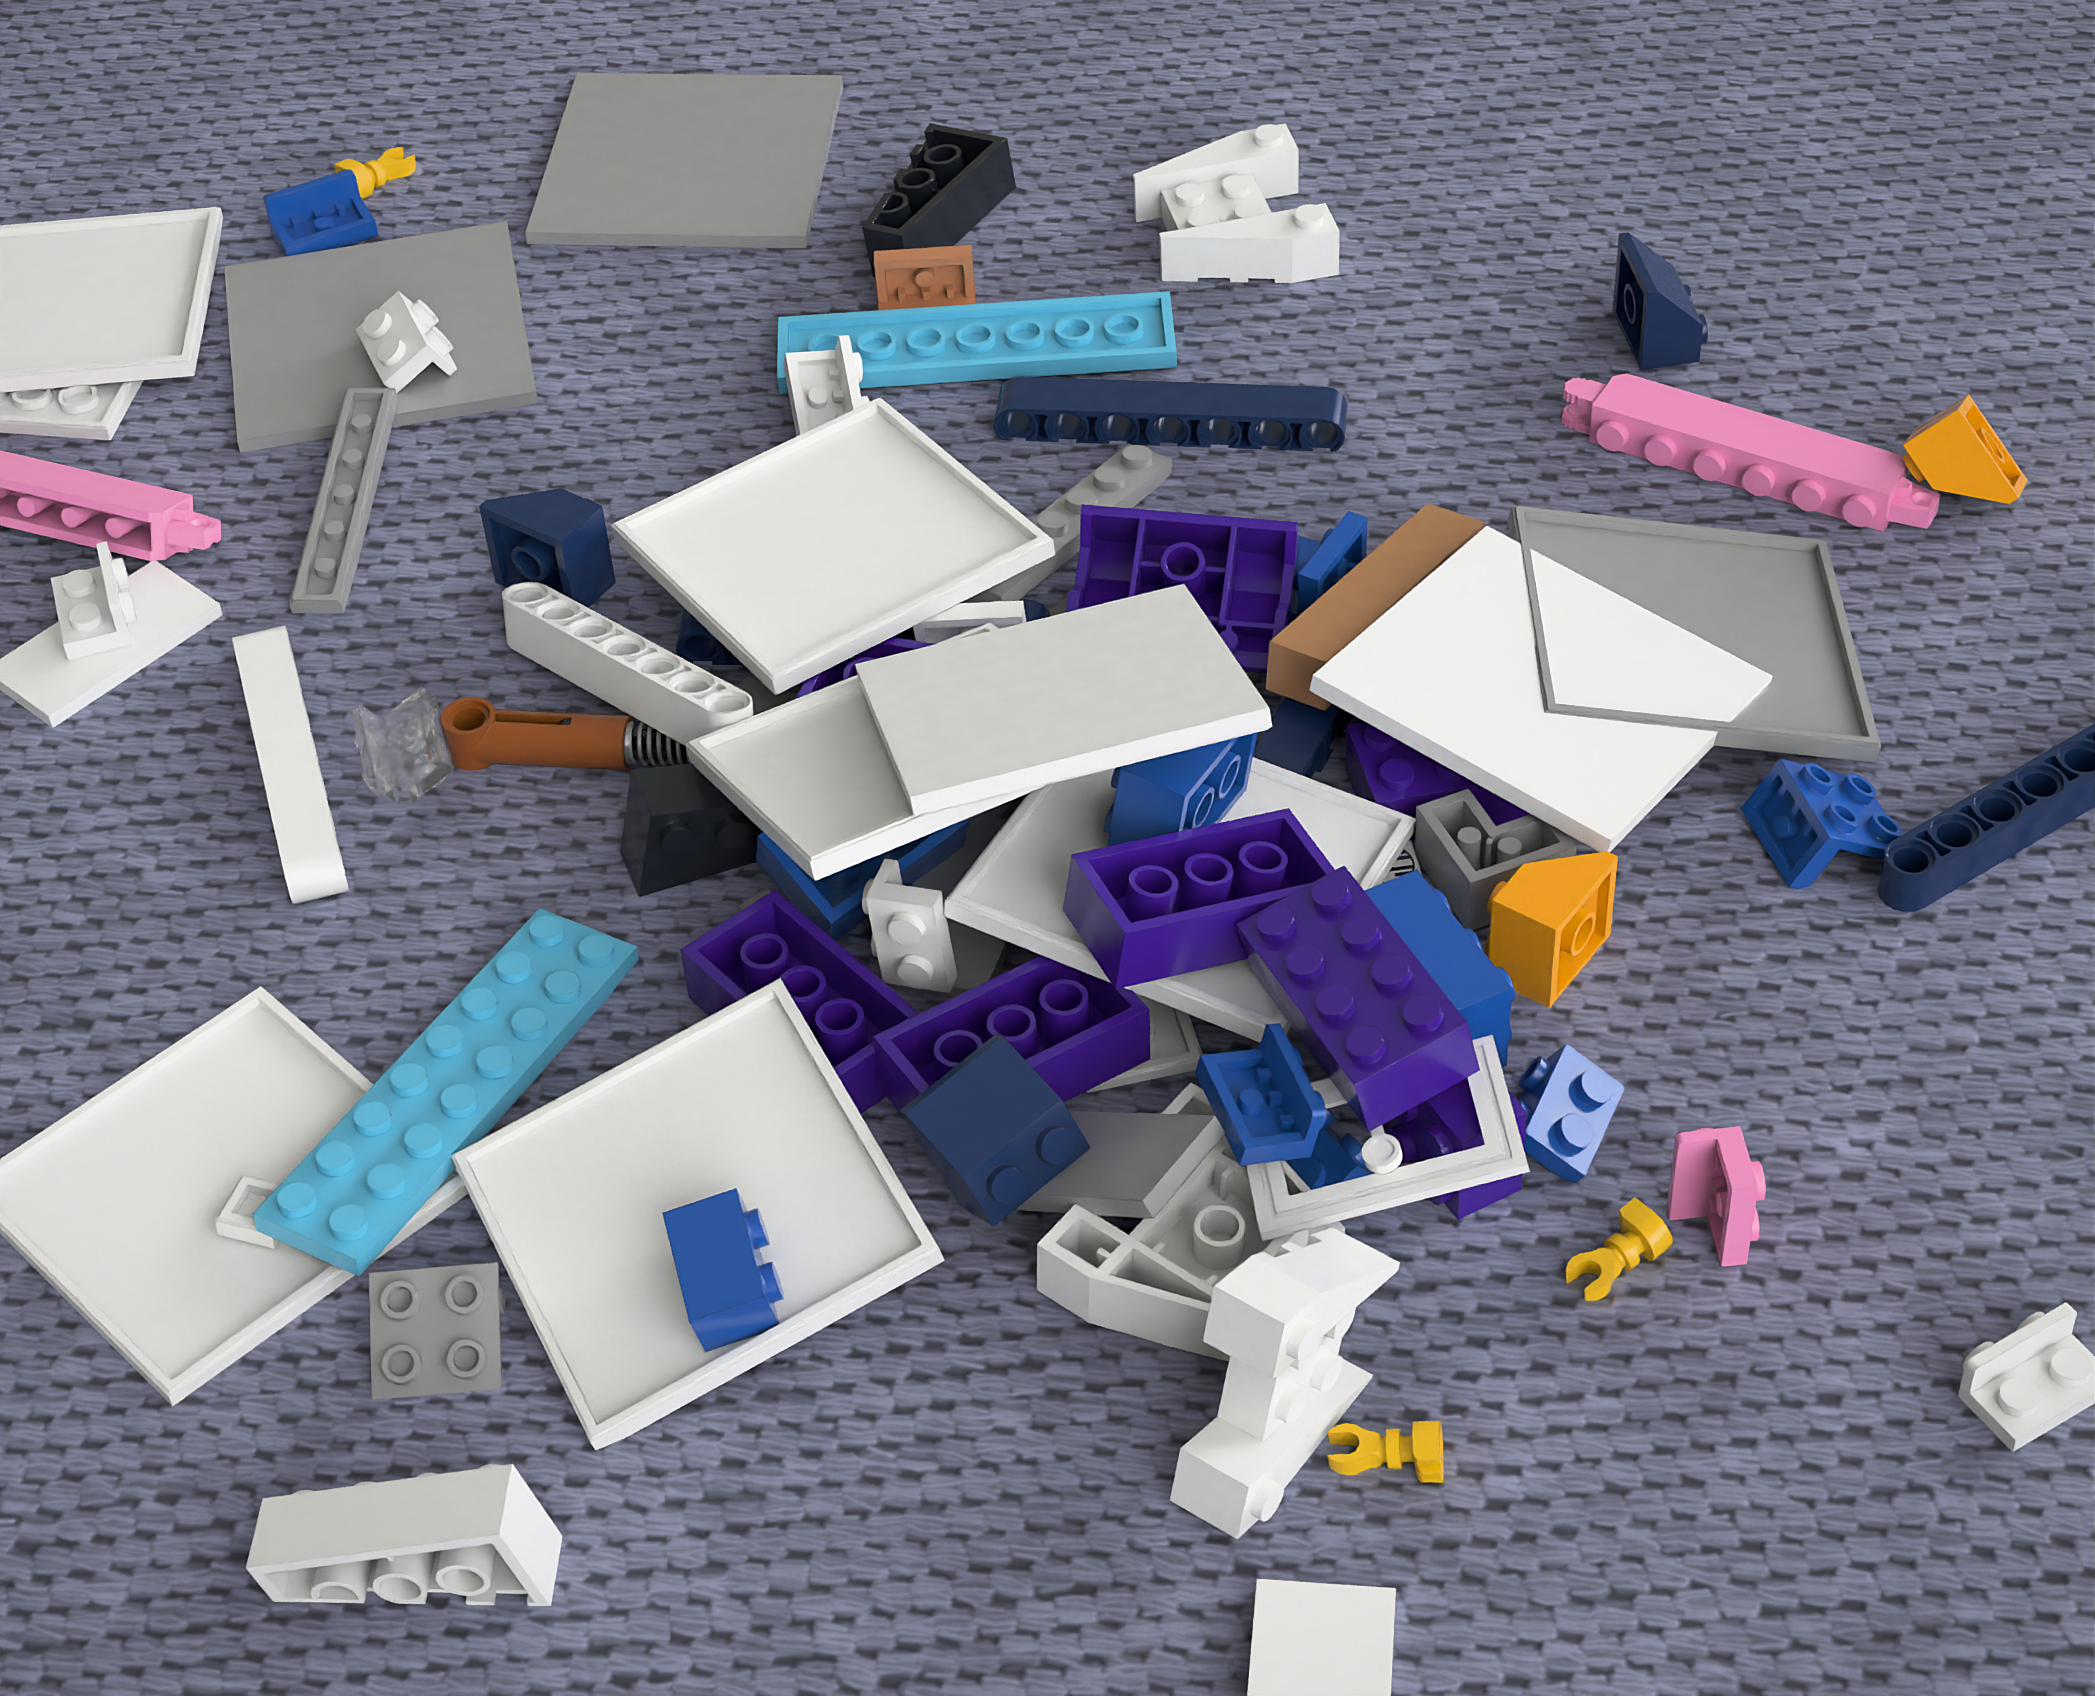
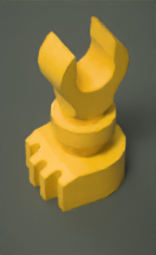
(376, 173)
(1641, 1234)
(1373, 1450)

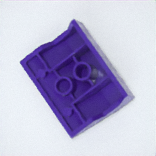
(1231, 566)

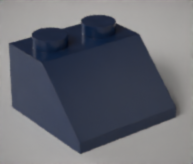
(1655, 308)
(549, 541)
(994, 1130)

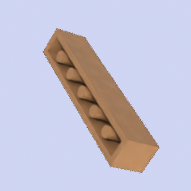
(1363, 598)

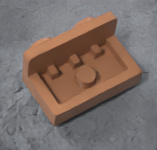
(924, 277)

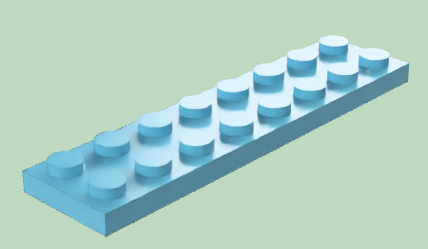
(993, 339)
(445, 1092)

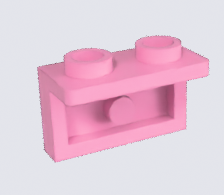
(1717, 1181)

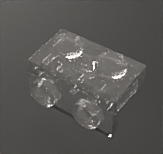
(404, 749)

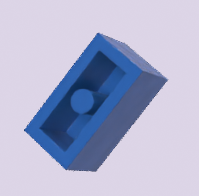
(721, 1269)

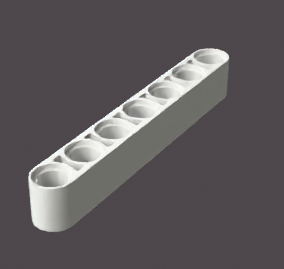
(619, 664)
(289, 766)

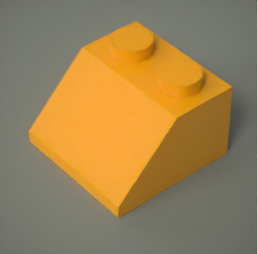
(1963, 455)
(1551, 921)

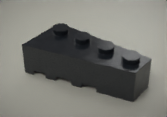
(681, 829)

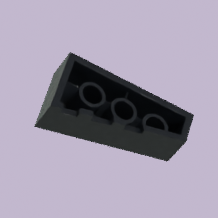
(942, 192)

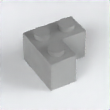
(1472, 855)

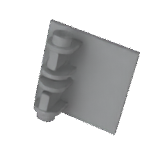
(435, 1330)

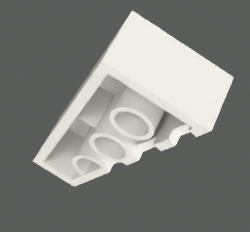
(408, 1538)

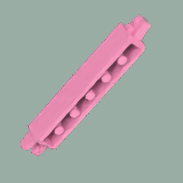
(1749, 451)
(100, 508)

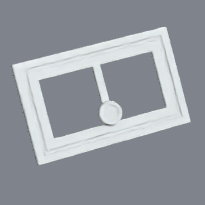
(1393, 1186)

